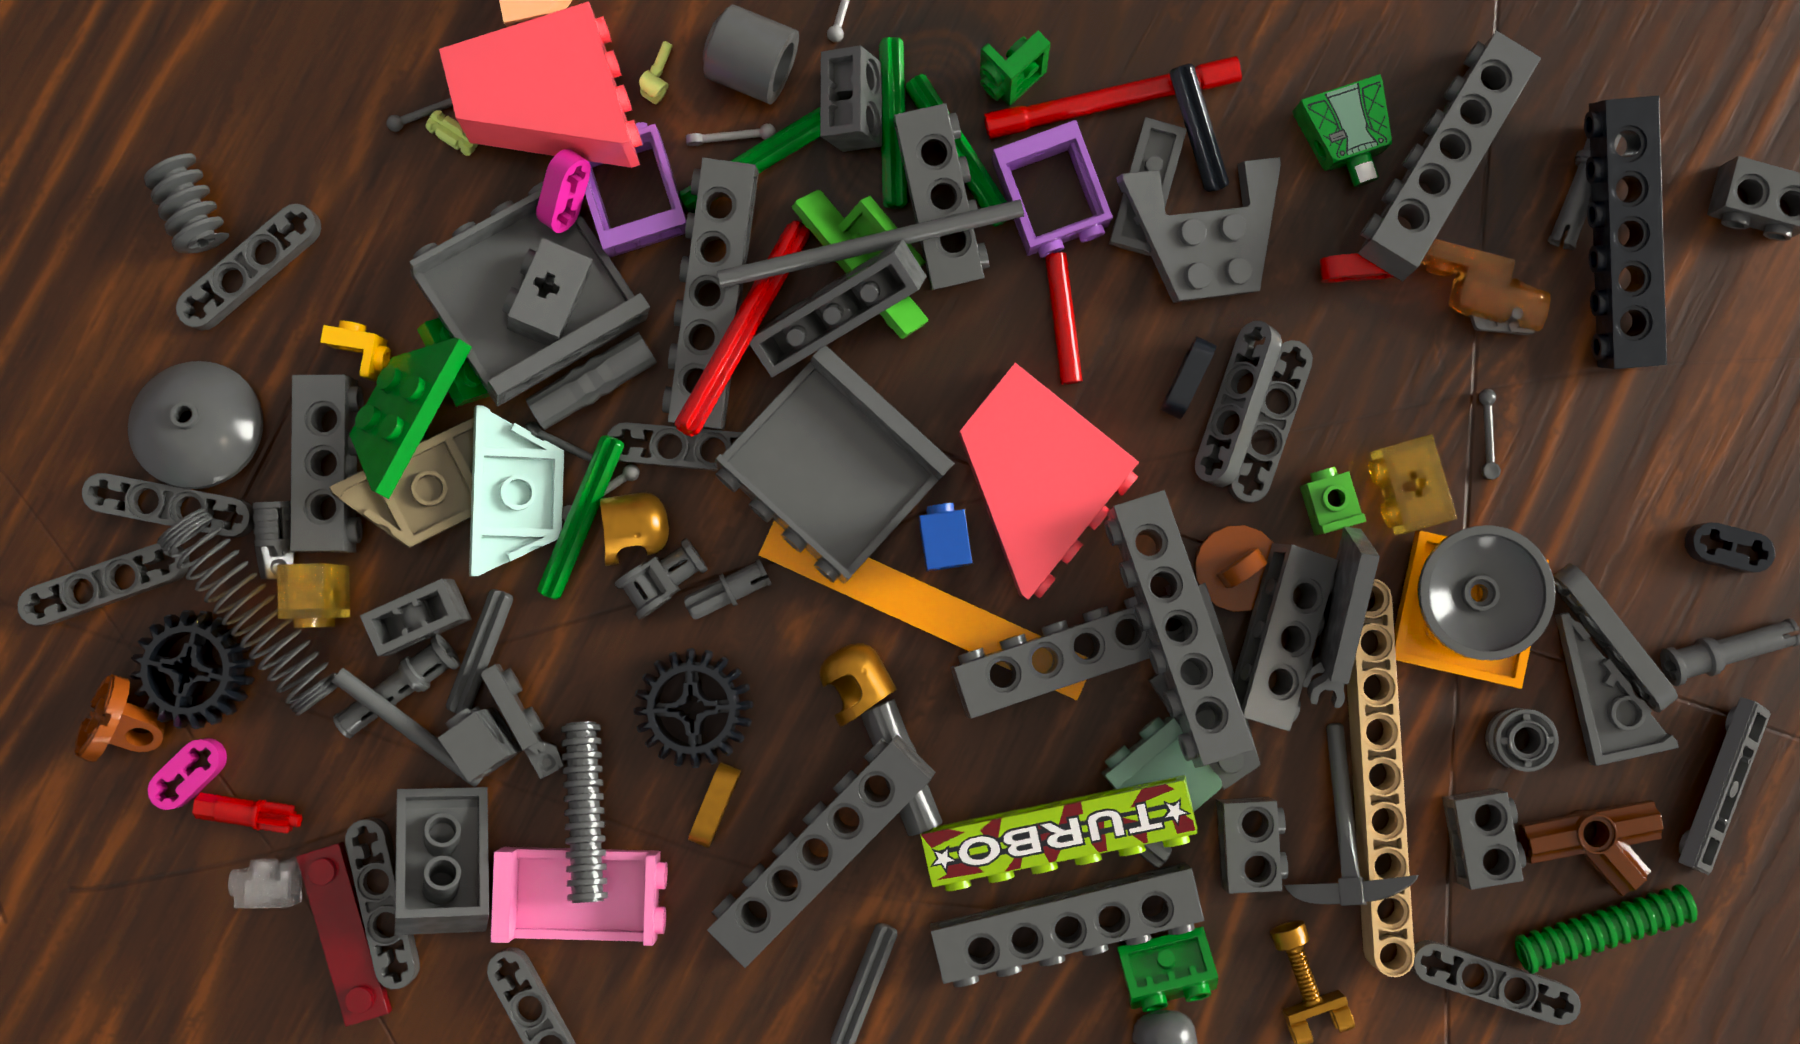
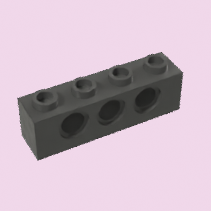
(912, 132)
(838, 308)
(309, 445)
(1272, 613)

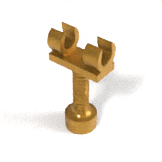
(1291, 938)

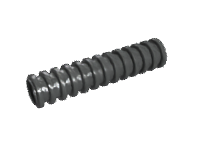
(584, 812)

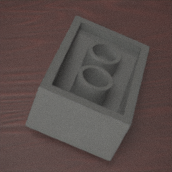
(441, 861)

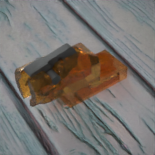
(1485, 290)

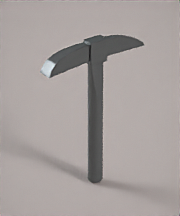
(1351, 887)

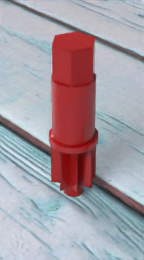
(245, 812)

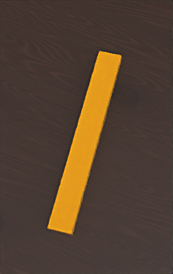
(915, 604)

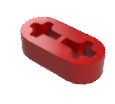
(1349, 269)

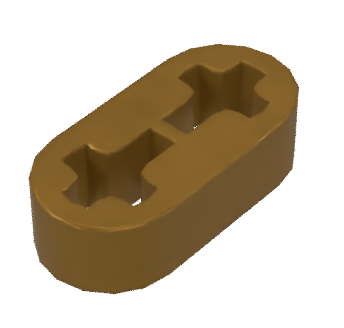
(714, 805)

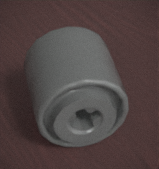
(750, 53)

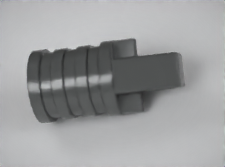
(272, 536)

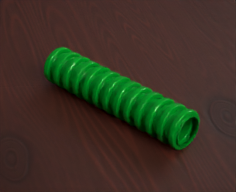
(1606, 928)

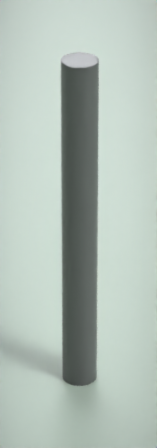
(397, 719)

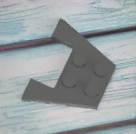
(1208, 250)

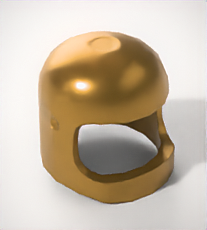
(633, 521)
(858, 678)

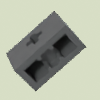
(548, 317)
(415, 617)

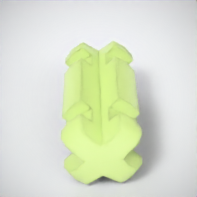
(449, 132)

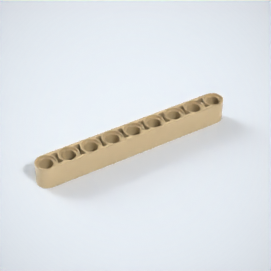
(1388, 795)

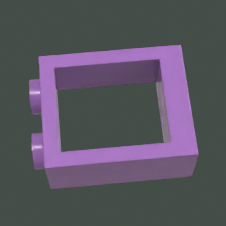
(1042, 146)
(646, 230)

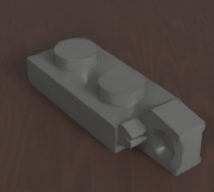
(523, 722)

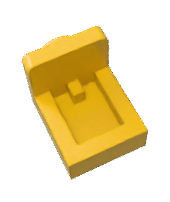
(354, 338)

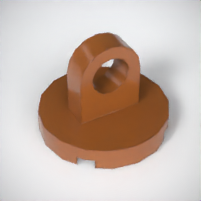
(1233, 566)
(114, 722)

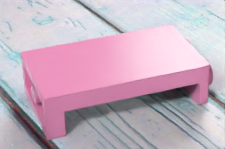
(533, 893)

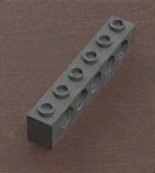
(1507, 70)
(713, 180)
(1154, 517)
(982, 696)
(1041, 914)
(748, 935)

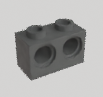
(851, 99)
(1764, 189)
(479, 742)
(1472, 842)
(1238, 846)

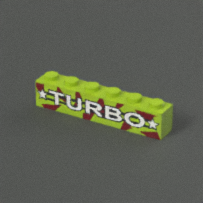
(1060, 832)

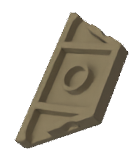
(429, 495)

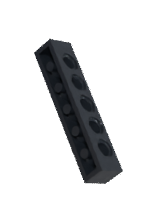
(1642, 213)

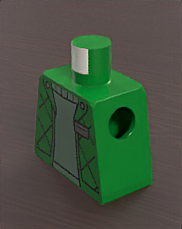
(1347, 127)

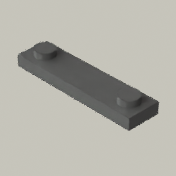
(1744, 733)

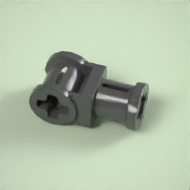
(659, 580)

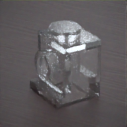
(266, 884)

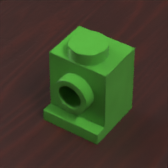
(1322, 514)

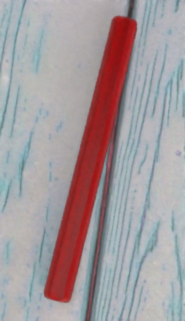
(738, 336)

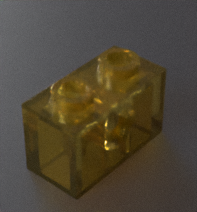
(1417, 462)
(313, 593)

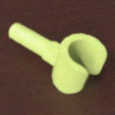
(650, 84)

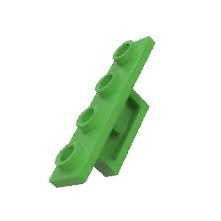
(865, 219)

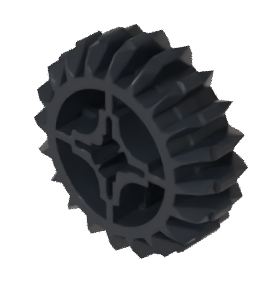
(187, 685)
(693, 728)

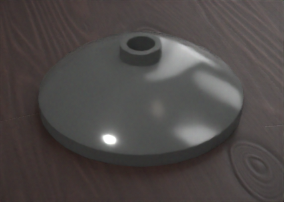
(216, 439)
(1515, 589)

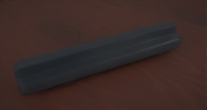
(1199, 127)

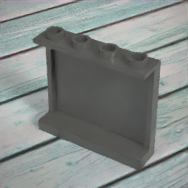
(474, 273)
(832, 465)

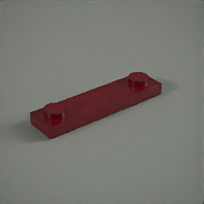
(342, 933)

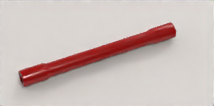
(1021, 118)

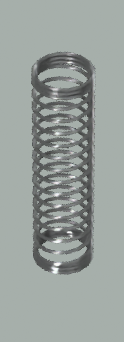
(185, 530)

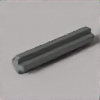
(479, 650)
(864, 984)

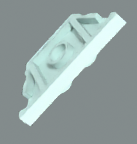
(513, 492)

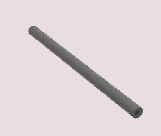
(870, 243)

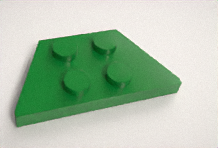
(402, 410)

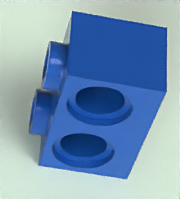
(944, 537)

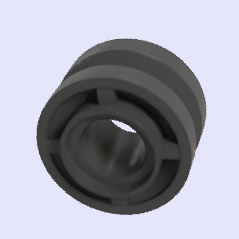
(1541, 745)

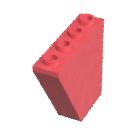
(544, 89)
(1041, 475)

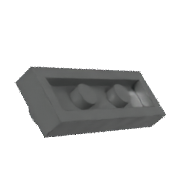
(1156, 149)

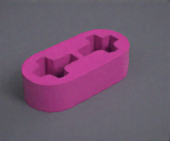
(563, 190)
(180, 767)

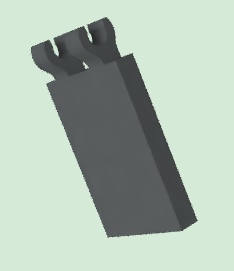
(1343, 616)

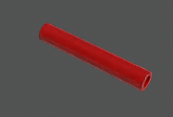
(1063, 318)

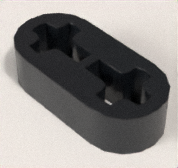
(1188, 377)
(1727, 556)

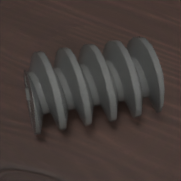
(181, 205)

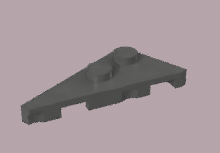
(1611, 716)

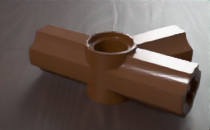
(1608, 850)

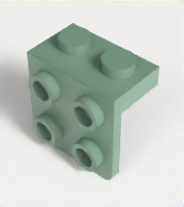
(1159, 758)

